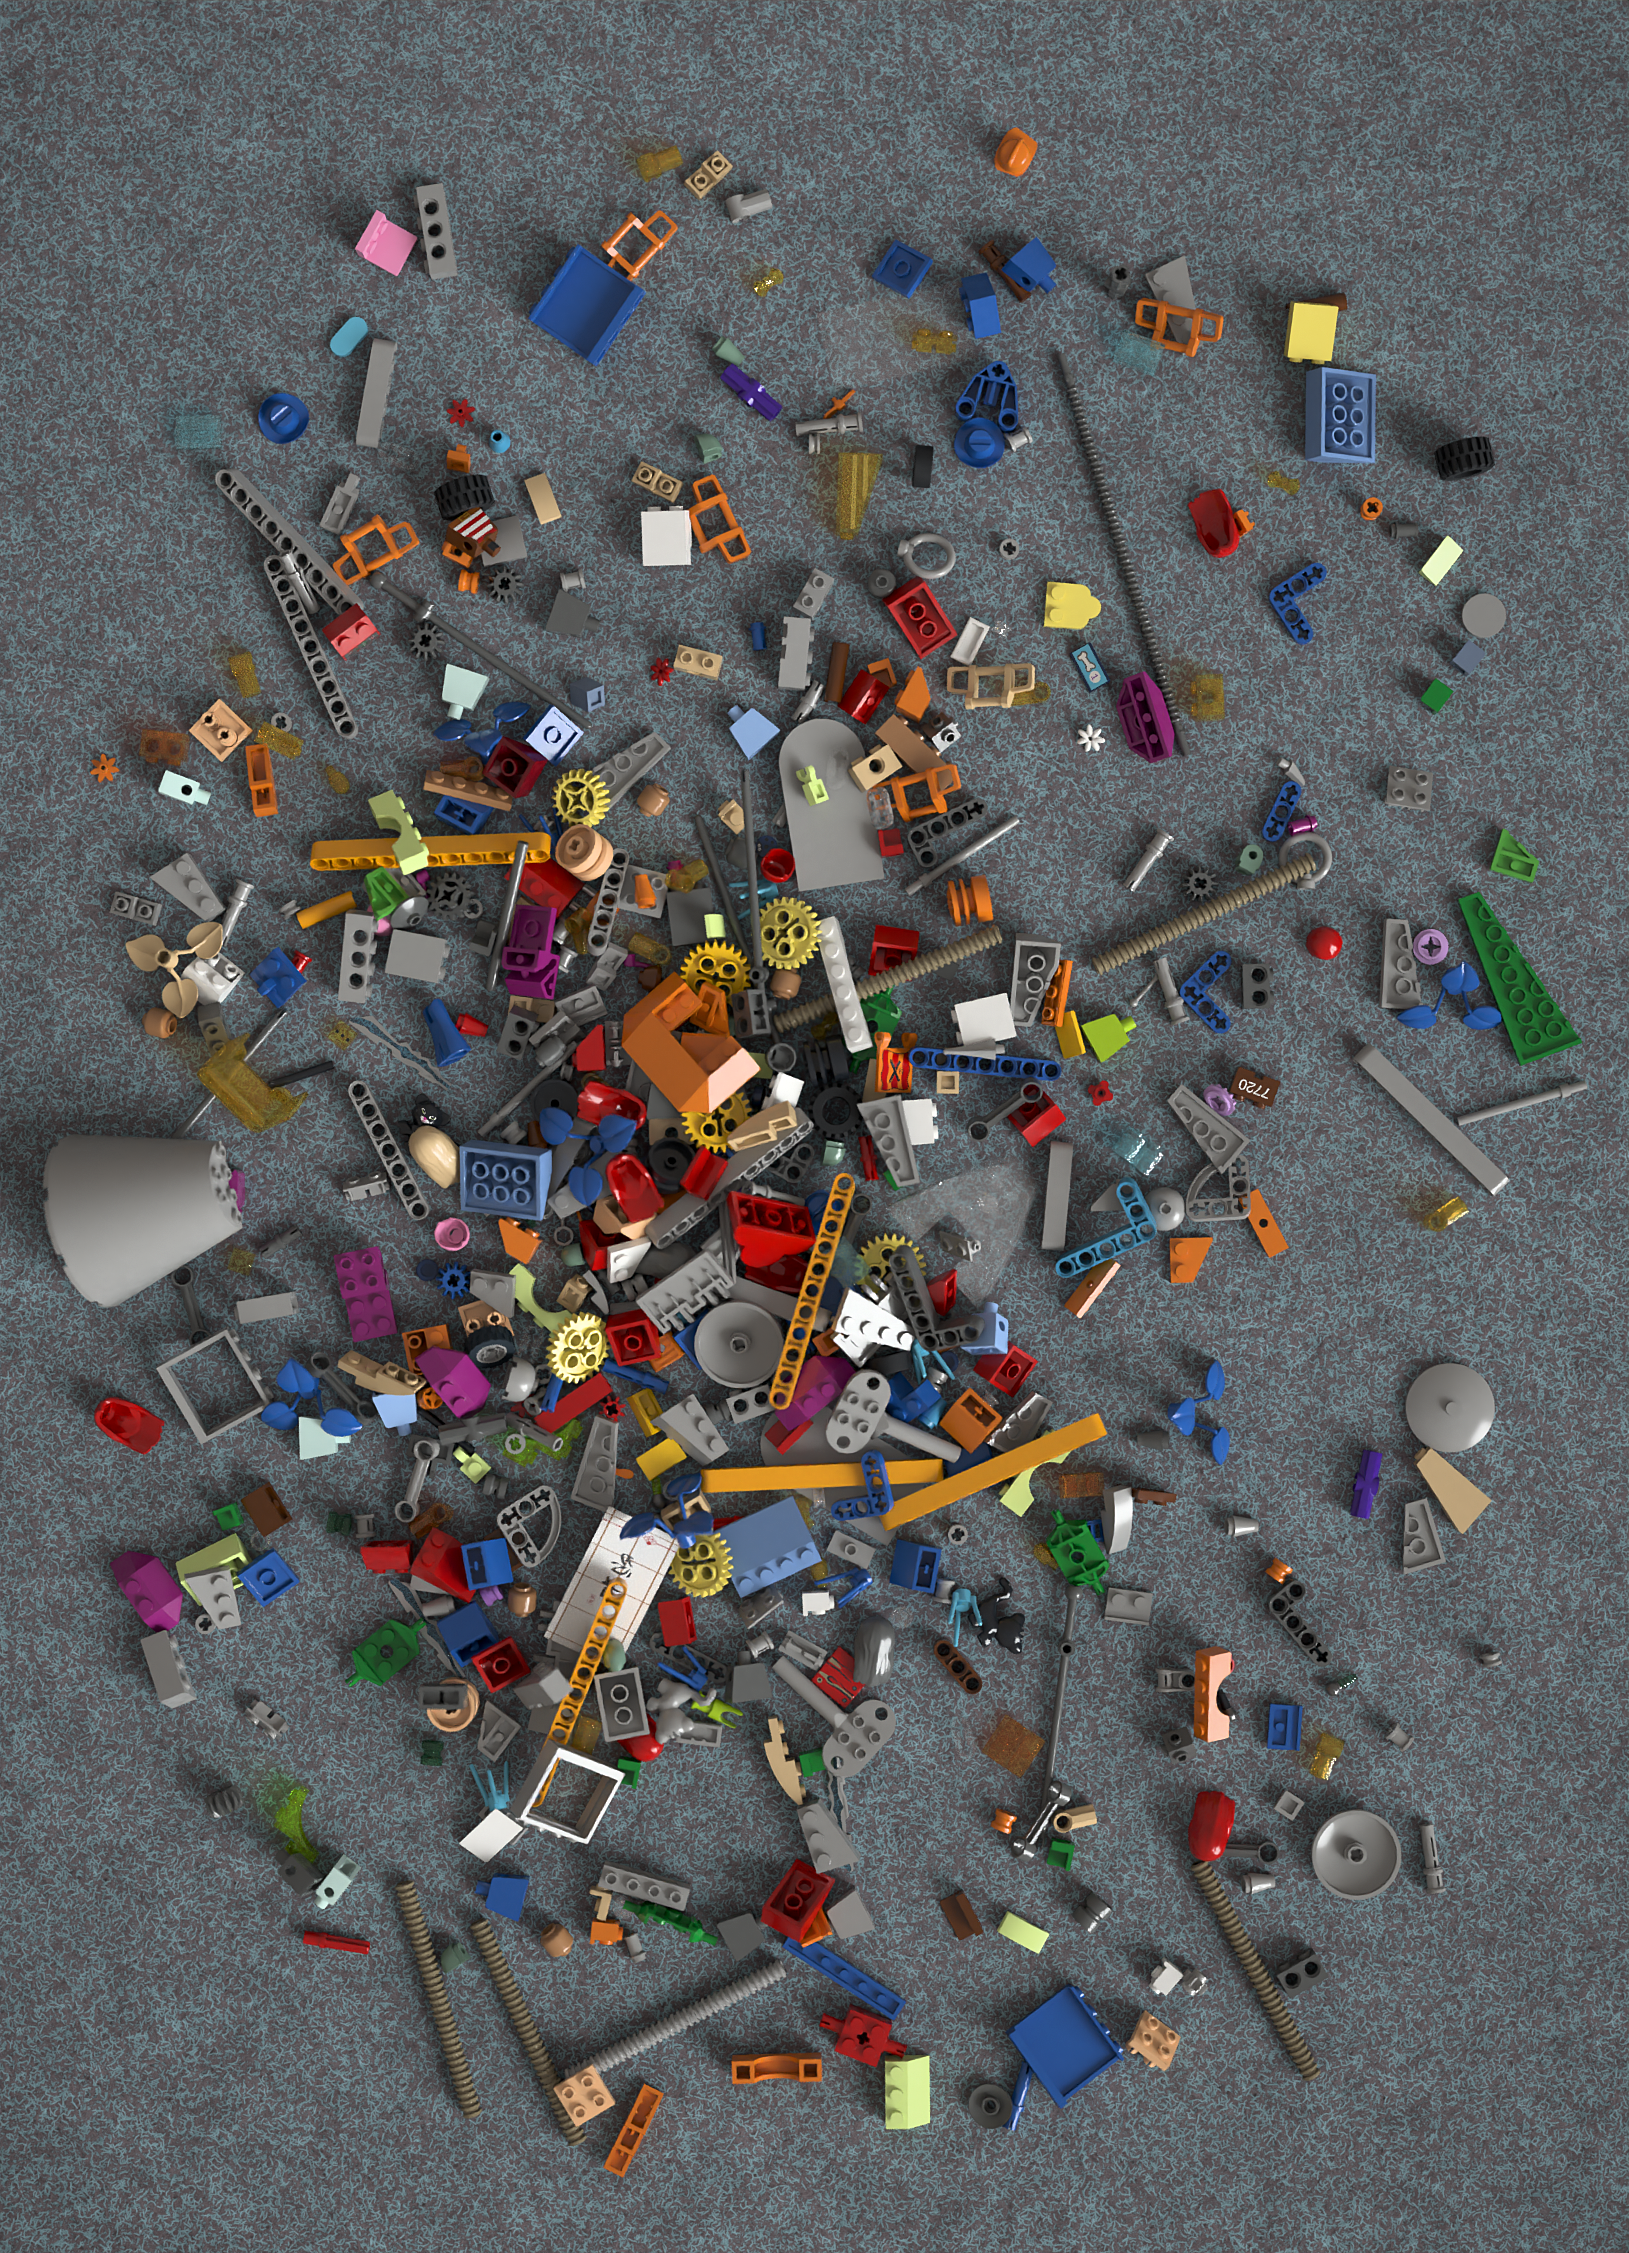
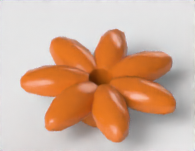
(108, 768)

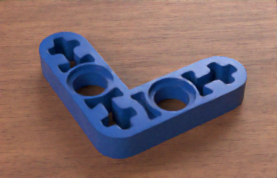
(1289, 603)
(1200, 987)
(871, 1499)

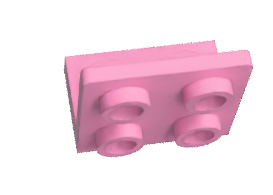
(385, 244)

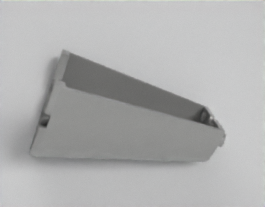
(135, 1209)

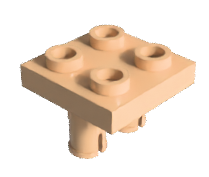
(220, 730)
(481, 1314)
(1153, 2041)
(584, 2095)

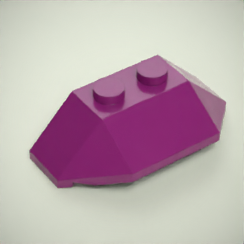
(1145, 718)
(455, 1380)
(818, 1384)
(149, 1589)

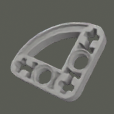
(1229, 1203)
(516, 1526)

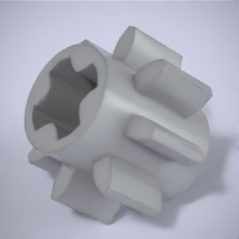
(1194, 1981)

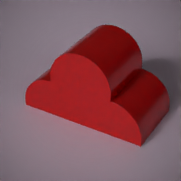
(768, 1228)

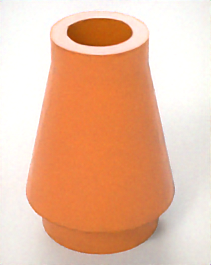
(644, 893)

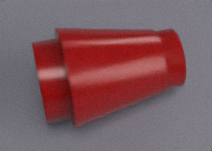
(470, 1025)

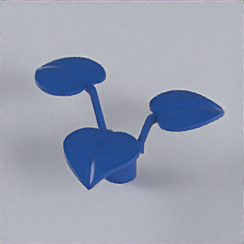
(483, 741)
(1455, 981)
(614, 1137)
(295, 1378)
(1183, 1413)
(684, 1531)

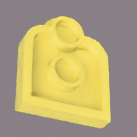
(1069, 606)

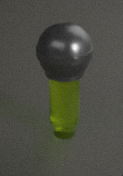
(658, 1500)

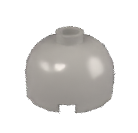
(1166, 1207)
(519, 1380)

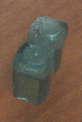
(1137, 1151)

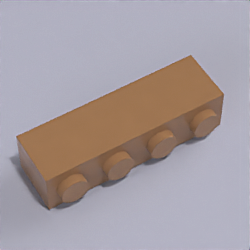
(912, 750)

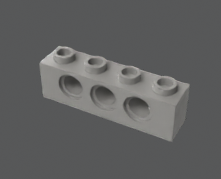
(435, 196)
(349, 989)
(644, 1885)

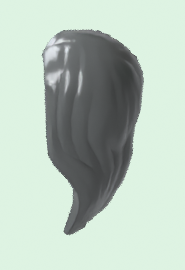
(666, 1260)
(874, 1651)

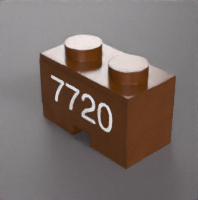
(1246, 1086)

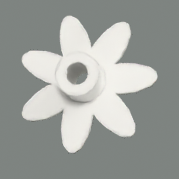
(1086, 738)

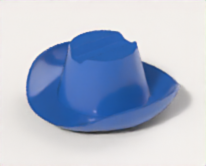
(283, 418)
(979, 443)

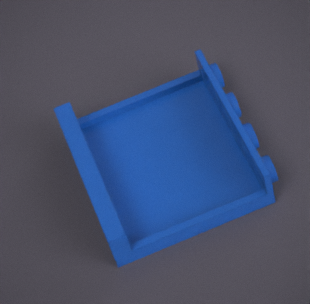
(586, 304)
(1064, 2044)

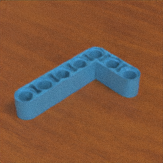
(1113, 1237)

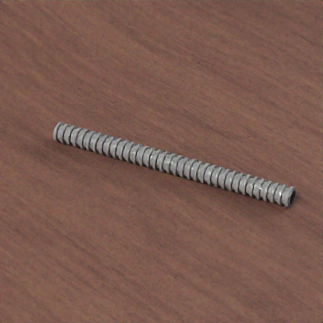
(682, 2019)

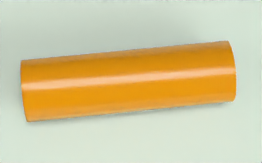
(326, 909)

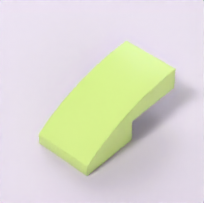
(715, 926)
(1023, 1932)

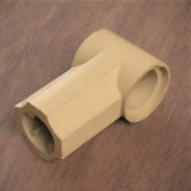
(1076, 1817)

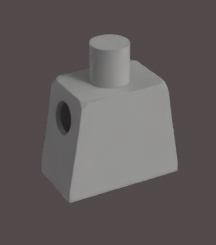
(849, 1915)

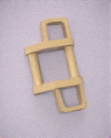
(974, 672)

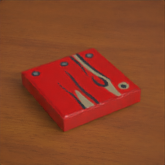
(836, 1677)

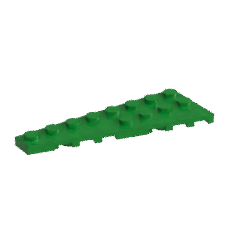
(1526, 1008)

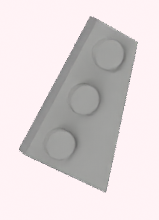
(1020, 1424)
(1420, 1538)
(216, 1594)

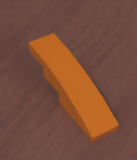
(633, 2130)

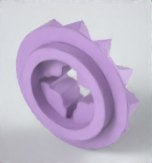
(1437, 939)
(1222, 1108)

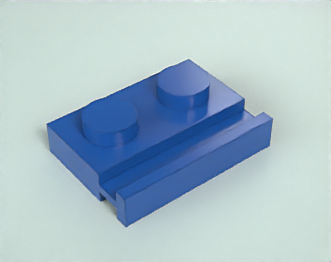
(1284, 1726)

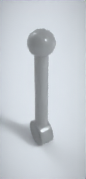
(1134, 1002)

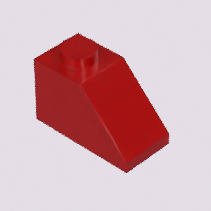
(943, 1291)

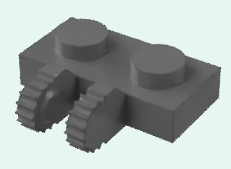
(444, 1456)

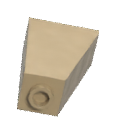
(1454, 1492)

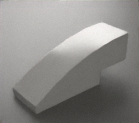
(1117, 1517)

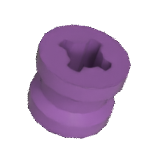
(491, 1594)

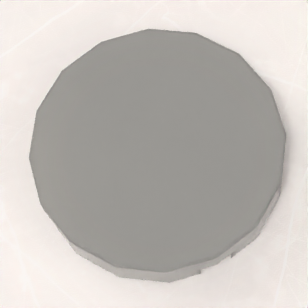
(1483, 615)

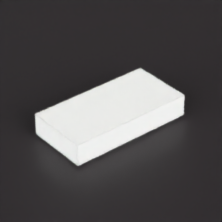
(969, 642)

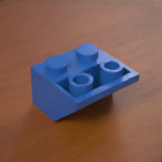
(463, 814)
(487, 1563)
(915, 1565)
(467, 1632)

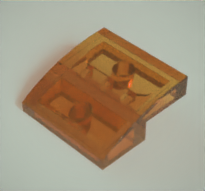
(1013, 1746)

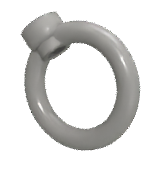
(906, 550)
(1308, 881)

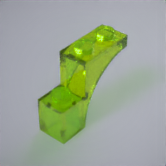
(528, 1455)
(290, 1823)

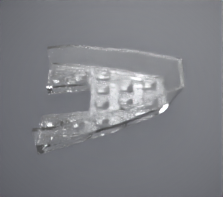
(958, 1193)

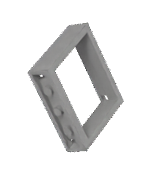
(184, 1402)
(596, 1806)

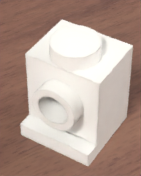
(817, 1602)
(1165, 1977)

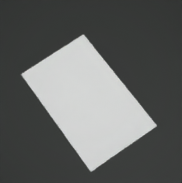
(491, 1835)

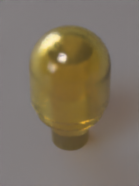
(337, 780)
(1044, 1555)
(819, 1571)

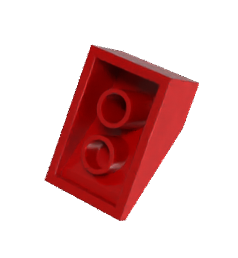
(920, 616)
(388, 1555)
(443, 1565)
(796, 1900)

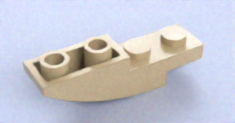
(383, 1379)
(784, 1768)

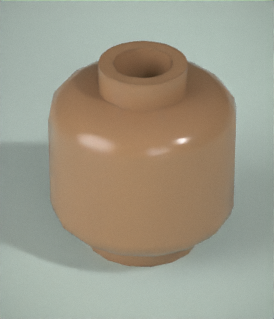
(653, 800)
(785, 983)
(159, 1022)
(522, 1599)
(556, 1940)

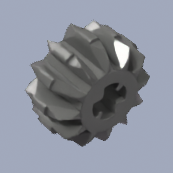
(505, 576)
(418, 640)
(1199, 892)
(224, 1801)

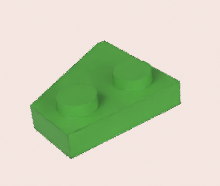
(1513, 859)
(383, 892)

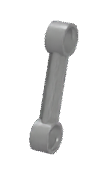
(417, 1479)

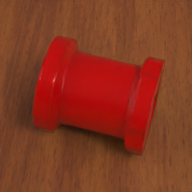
(300, 961)

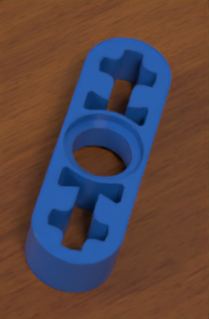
(1294, 799)

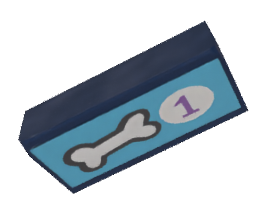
(1089, 667)

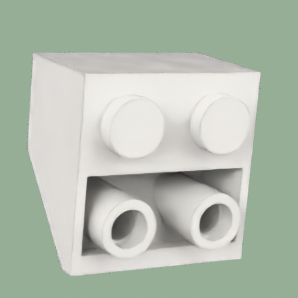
(213, 977)
(783, 1089)

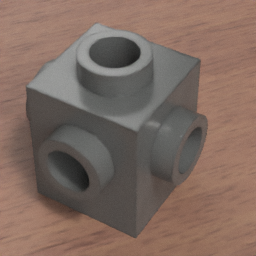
(941, 731)
(1178, 1745)

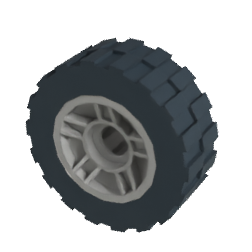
(490, 1346)

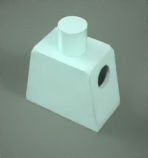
(462, 690)
(173, 784)
(314, 1440)
(336, 1882)

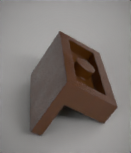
(266, 1509)
(961, 1915)

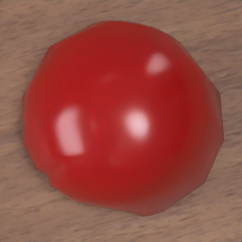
(777, 865)
(1324, 943)

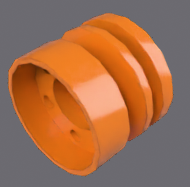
(969, 900)

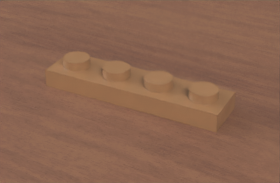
(467, 790)

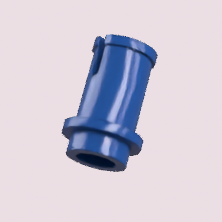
(758, 636)

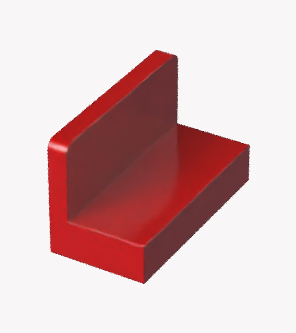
(863, 696)
(703, 1174)
(784, 1439)
(677, 1621)

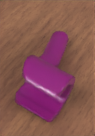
(423, 877)
(630, 962)

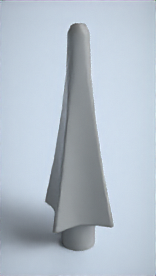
(984, 1050)

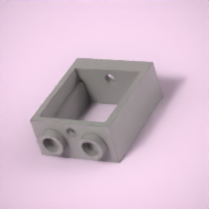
(266, 1307)

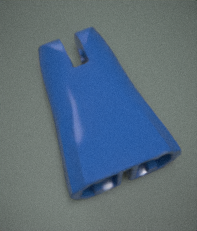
(447, 1040)

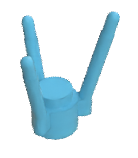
(766, 890)
(917, 1354)
(962, 1602)
(496, 1799)

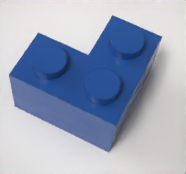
(981, 304)
(909, 1402)

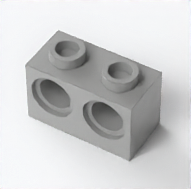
(813, 594)
(753, 1408)

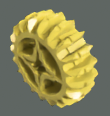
(567, 790)

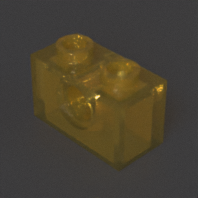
(1208, 684)

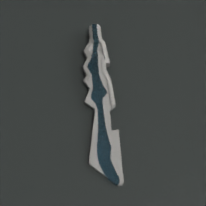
(402, 1051)
(411, 1602)
(839, 1805)

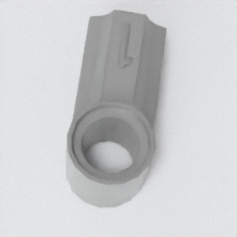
(744, 206)

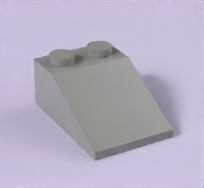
(621, 1704)

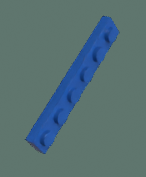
(848, 1976)

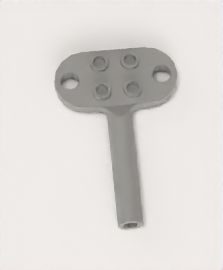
(862, 1412)
(854, 1735)

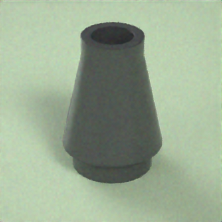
(1154, 1439)

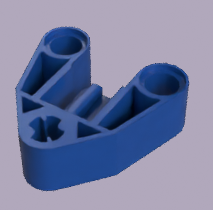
(1009, 402)

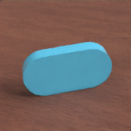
(349, 336)

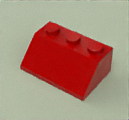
(549, 884)

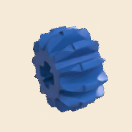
(447, 1276)

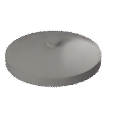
(739, 1343)
(1449, 1407)
(1356, 1854)

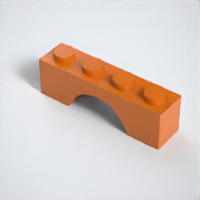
(1210, 1669)
(758, 2067)

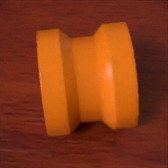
(469, 581)
(430, 1394)
(1278, 1570)
(1003, 1821)

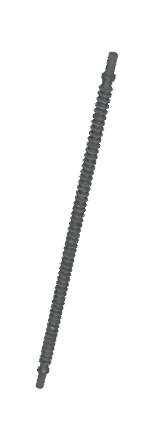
(1068, 378)

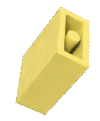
(1310, 332)

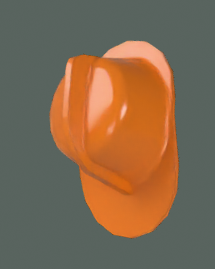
(1015, 152)

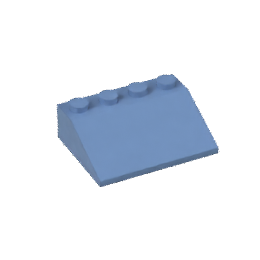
(1340, 416)
(504, 1179)
(768, 1546)

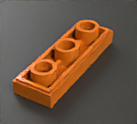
(1056, 995)
(1270, 1235)
(1091, 1287)

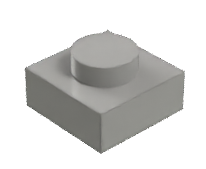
(1288, 1804)

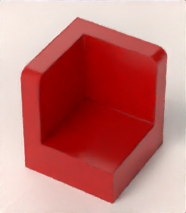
(890, 843)

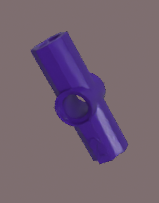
(751, 392)
(1366, 1484)

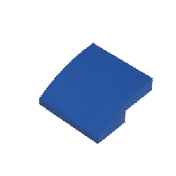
(967, 1460)

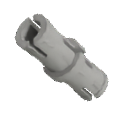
(808, 702)

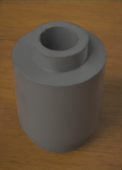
(550, 1051)

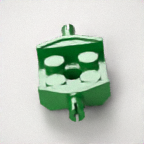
(885, 1013)
(1072, 1537)
(373, 1665)
(671, 1916)

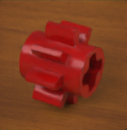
(618, 1407)

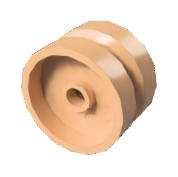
(584, 852)
(456, 1719)

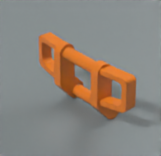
(646, 256)
(1161, 321)
(736, 531)
(395, 551)
(936, 794)

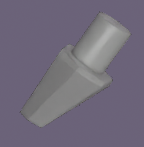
(1291, 770)

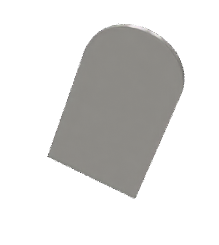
(836, 837)
(815, 1448)

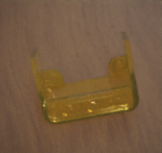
(245, 1091)

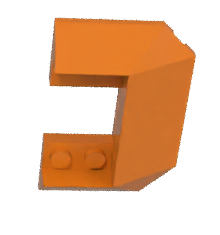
(668, 1065)

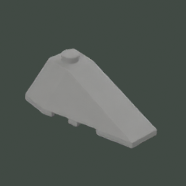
(1033, 968)

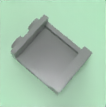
(417, 956)

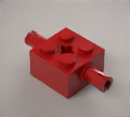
(856, 2022)

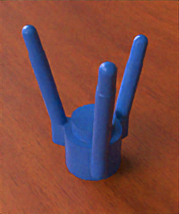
(554, 838)
(859, 1582)
(695, 1679)

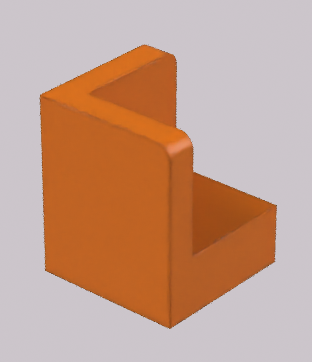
(883, 672)

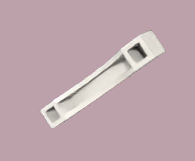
(842, 986)

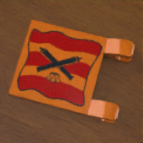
(892, 1064)

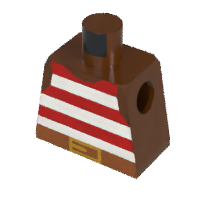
(473, 533)

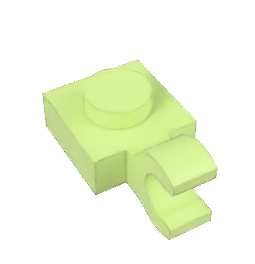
(813, 788)
(473, 1465)

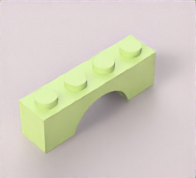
(390, 814)
(524, 1293)
(1018, 1494)

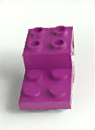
(529, 953)
(366, 1293)

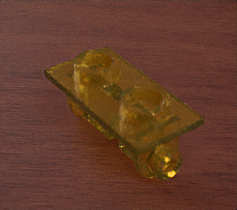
(942, 341)
(279, 740)
(586, 1735)

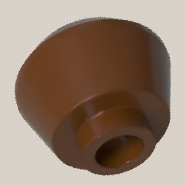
(650, 977)

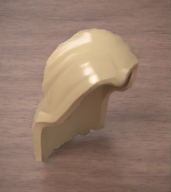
(436, 1155)

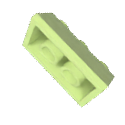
(224, 1552)
(907, 2091)

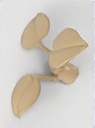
(150, 952)

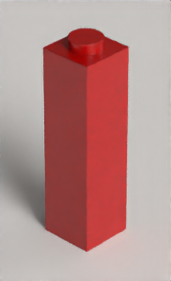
(574, 1403)

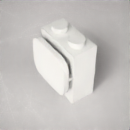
(666, 536)
(983, 1020)
(919, 1120)

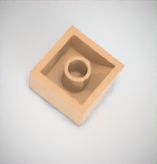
(612, 1219)

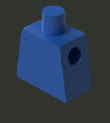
(1031, 267)
(505, 1894)

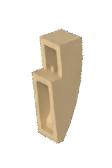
(763, 1126)

